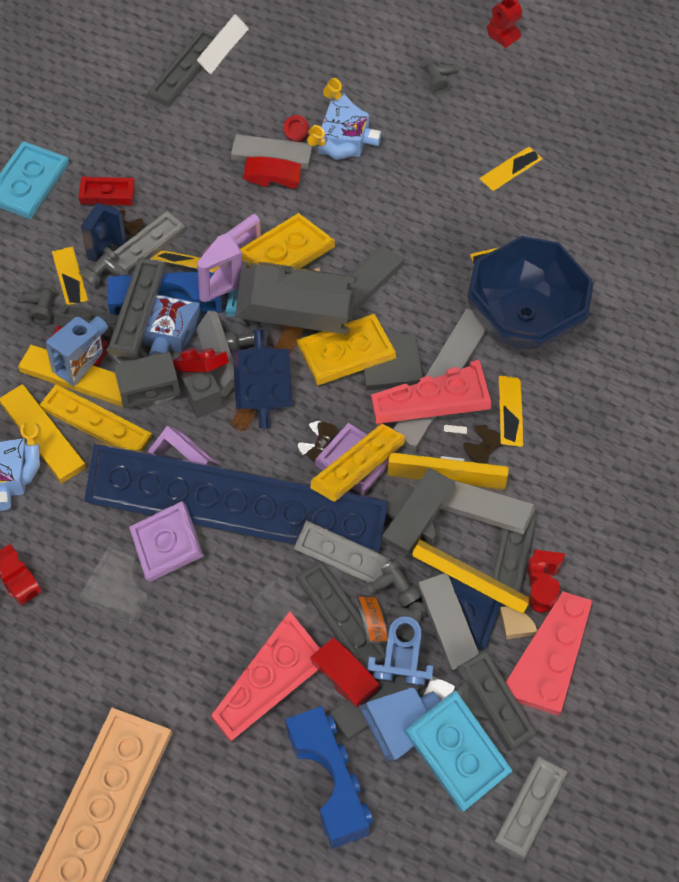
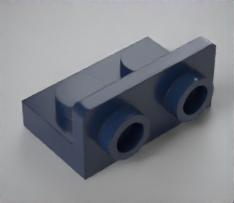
(101, 229)

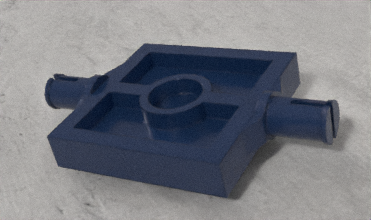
(262, 378)

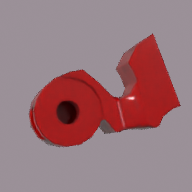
(501, 24)
(16, 576)
(544, 587)

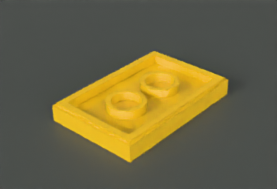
(289, 244)
(339, 355)

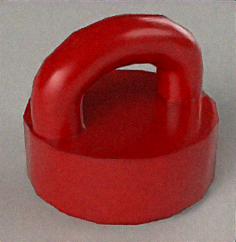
(296, 128)

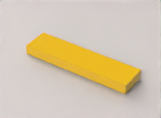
(95, 382)
(94, 419)
(53, 446)
(357, 462)
(465, 472)
(471, 576)

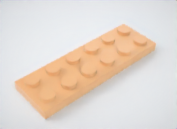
(103, 801)

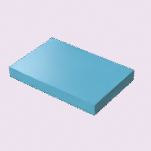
(29, 178)
(458, 751)

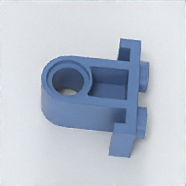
(401, 656)

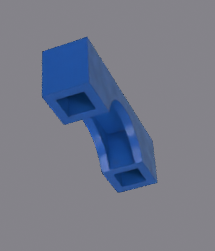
(175, 285)
(343, 814)

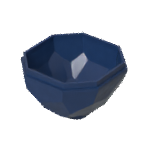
(533, 280)

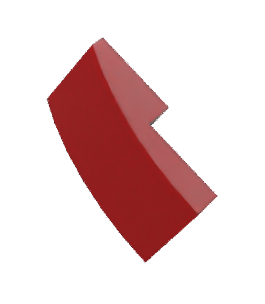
(266, 169)
(345, 672)

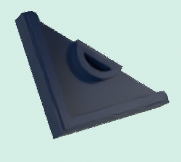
(478, 610)

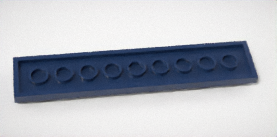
(228, 497)

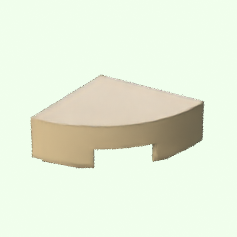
(516, 624)

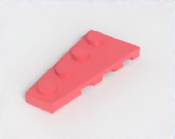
(444, 395)
(549, 660)
(268, 679)

